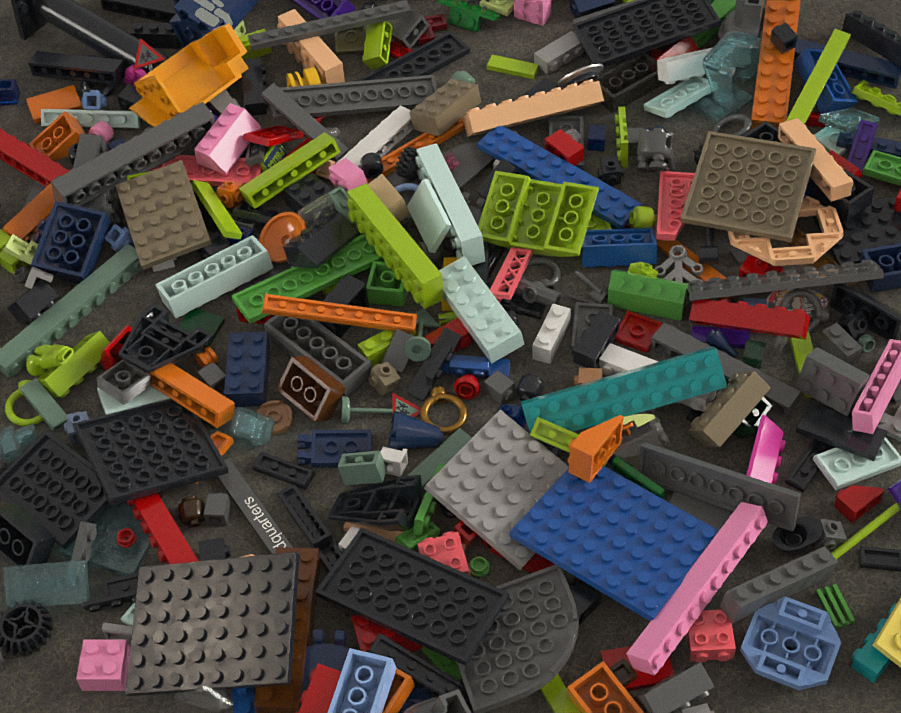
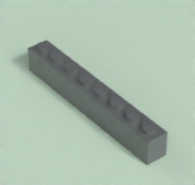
(674, 343)

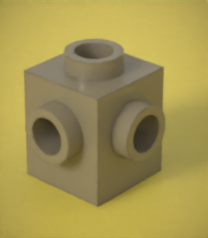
(384, 378)

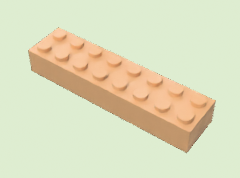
(533, 108)

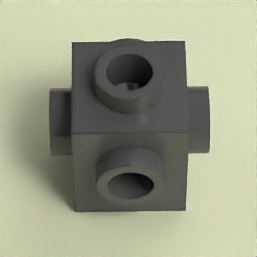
(832, 535)

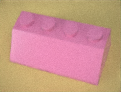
(224, 140)

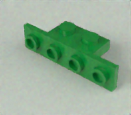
(467, 15)

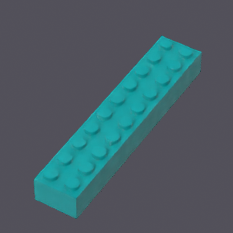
(629, 391)

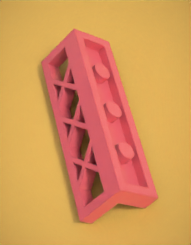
(508, 270)

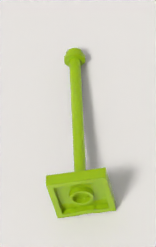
(865, 531)

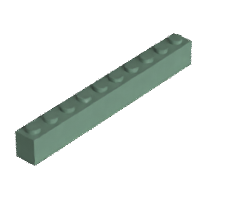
(69, 310)

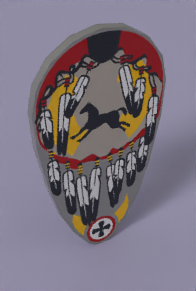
(803, 303)

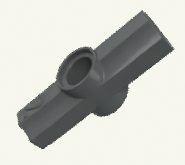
(536, 292)

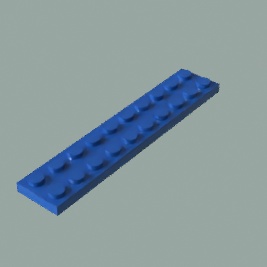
(544, 166)

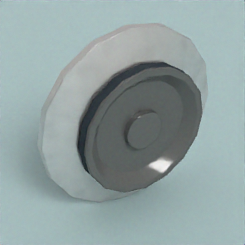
(581, 75)

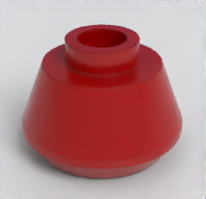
(467, 387)

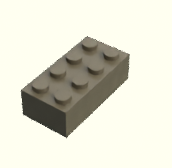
(445, 107)
(728, 409)

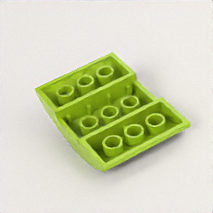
(537, 214)

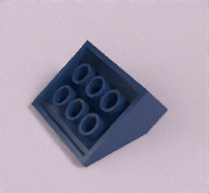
(71, 242)

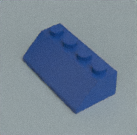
(836, 93)
(619, 247)

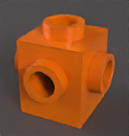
(230, 194)

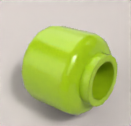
(642, 217)

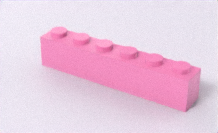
(878, 389)

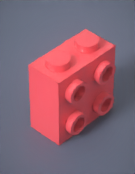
(447, 550)
(711, 637)

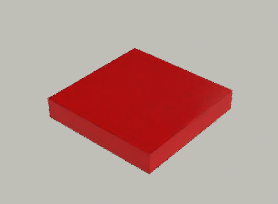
(637, 331)

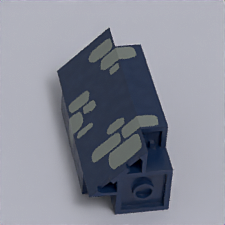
(200, 17)

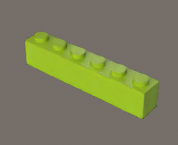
(289, 170)

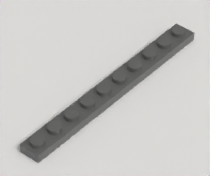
(329, 25)

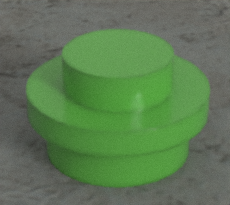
(479, 567)

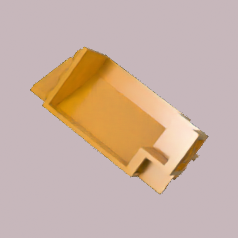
(191, 76)

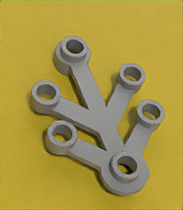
(678, 272)

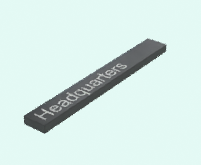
(252, 509)

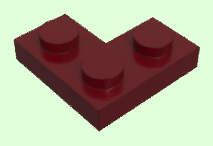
(436, 22)

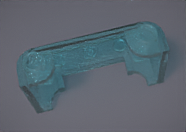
(731, 58)

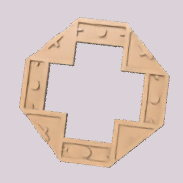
(816, 243)

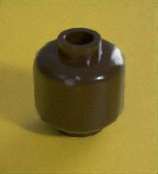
(191, 511)

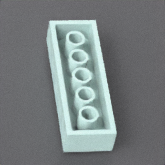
(214, 276)
(479, 310)

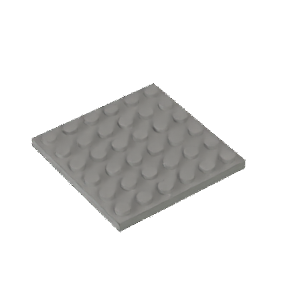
(497, 483)

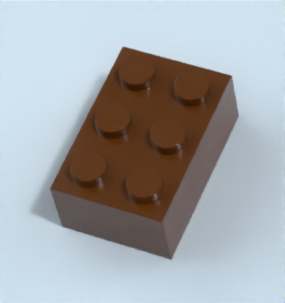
(310, 388)

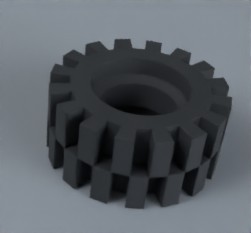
(407, 165)

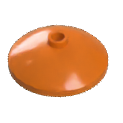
(277, 231)

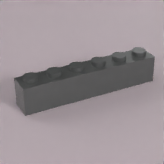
(777, 583)

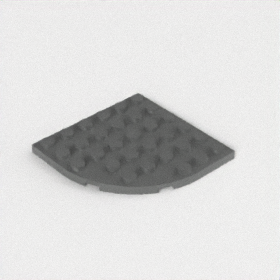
(525, 642)

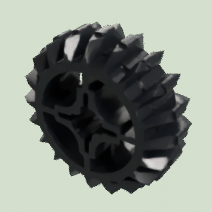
(26, 633)

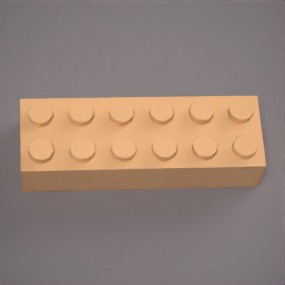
(313, 52)

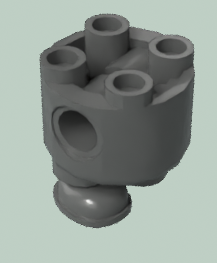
(654, 147)

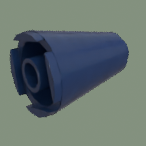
(412, 433)

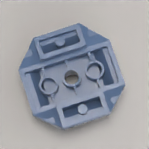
(794, 626)

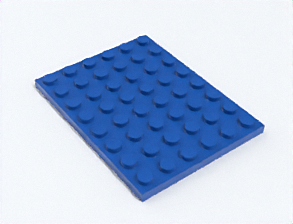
(615, 538)

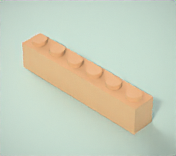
(825, 170)

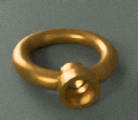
(440, 396)

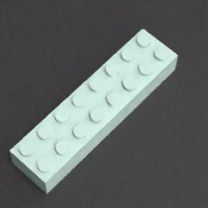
(464, 232)

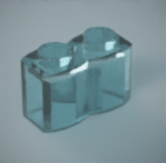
(252, 425)

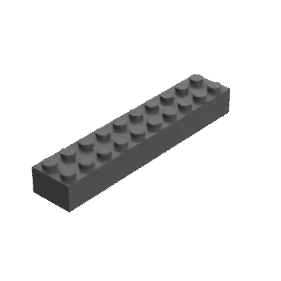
(134, 156)

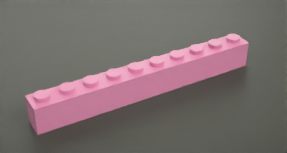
(697, 588)

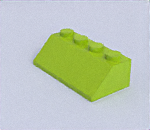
(84, 360)

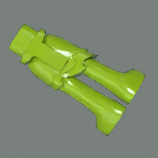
(48, 358)

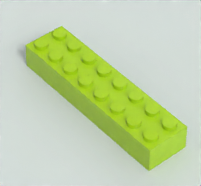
(395, 246)

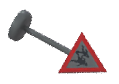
(146, 56)

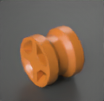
(206, 357)

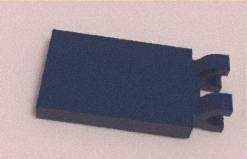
(329, 445)
(325, 654)

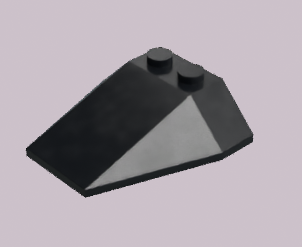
(158, 342)
(382, 505)

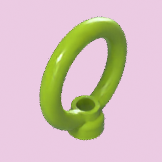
(9, 409)

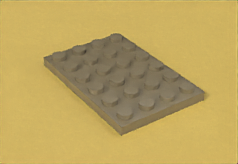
(163, 215)

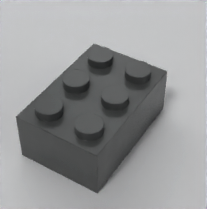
(831, 381)
(676, 690)

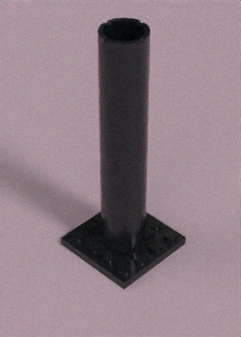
(80, 24)

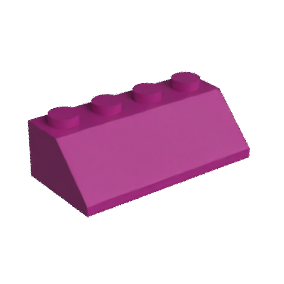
(766, 451)

